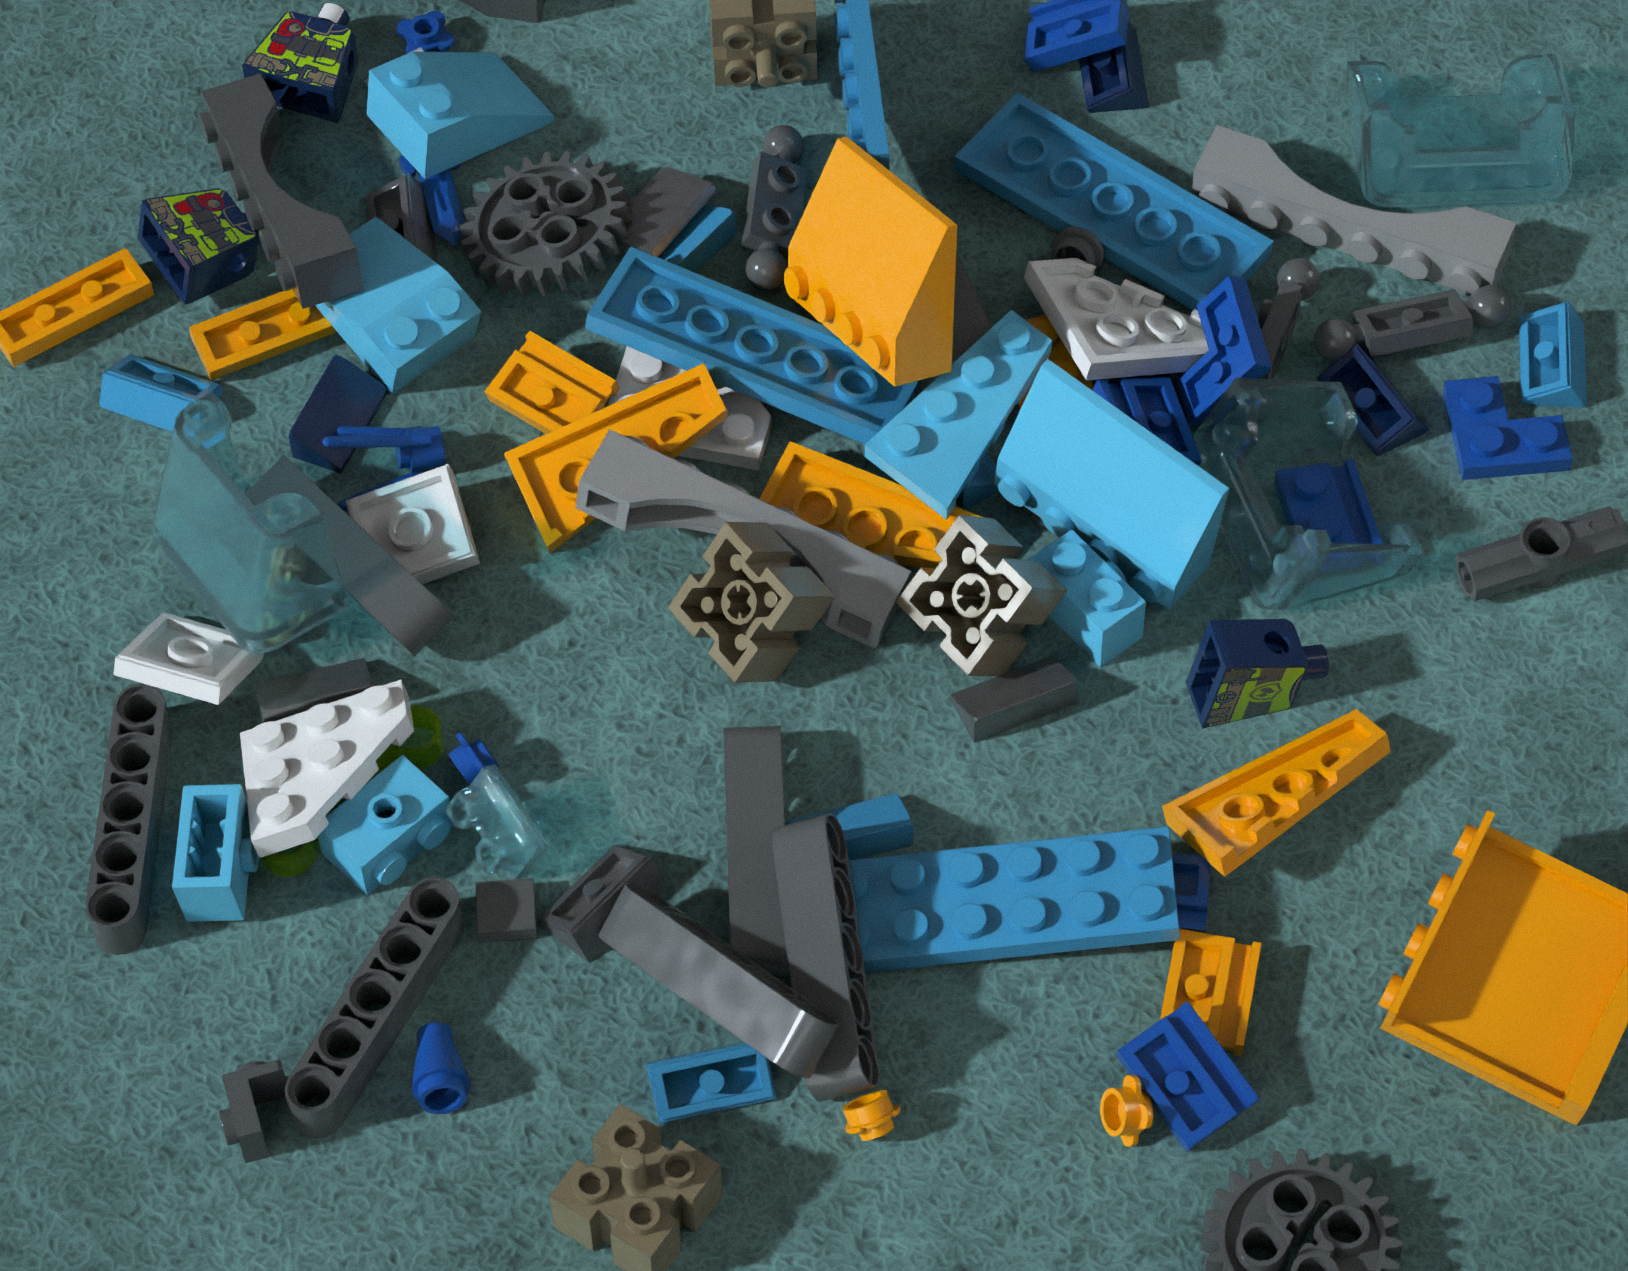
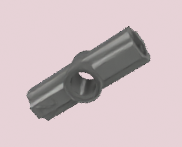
(1516, 559)

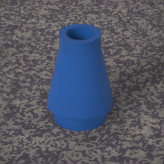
(439, 1074)

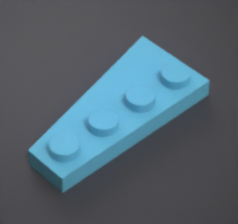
(950, 425)

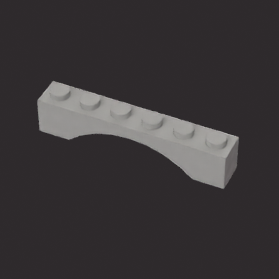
(1448, 247)
(645, 489)

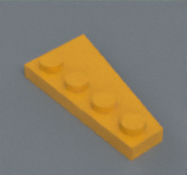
(663, 416)
(859, 506)
(1266, 797)

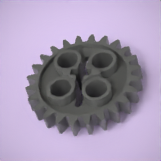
(545, 224)
(1251, 1219)

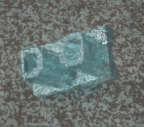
(505, 822)

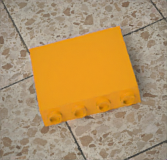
(1518, 973)

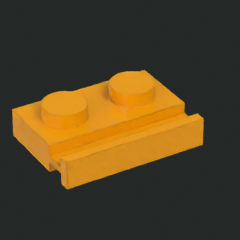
(549, 386)
(1217, 983)

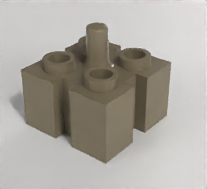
(763, 39)
(981, 596)
(751, 602)
(636, 1194)

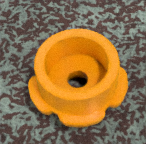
(870, 1115)

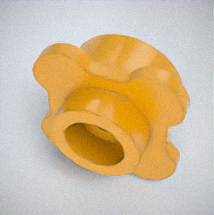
(1126, 1111)

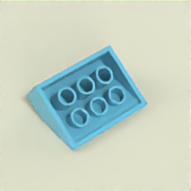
(1111, 484)

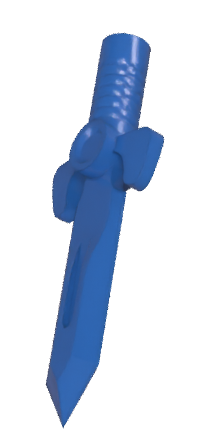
(440, 201)

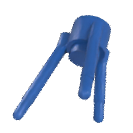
(415, 448)

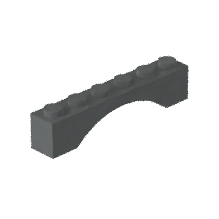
(309, 245)

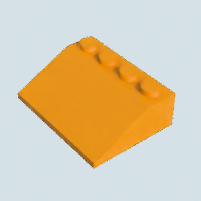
(876, 267)

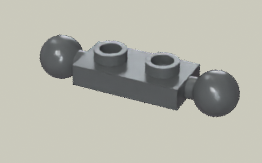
(774, 206)
(1277, 318)
(1413, 323)

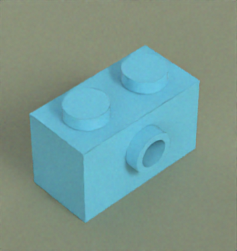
(1100, 606)
(386, 826)
(213, 853)

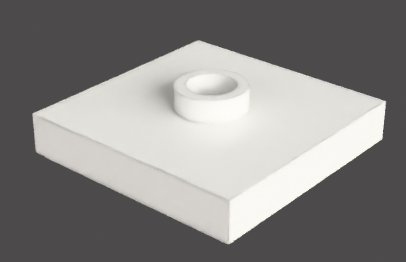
(419, 523)
(186, 659)

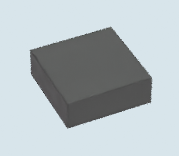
(506, 910)

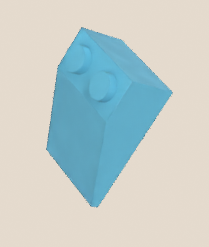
(451, 107)
(406, 313)

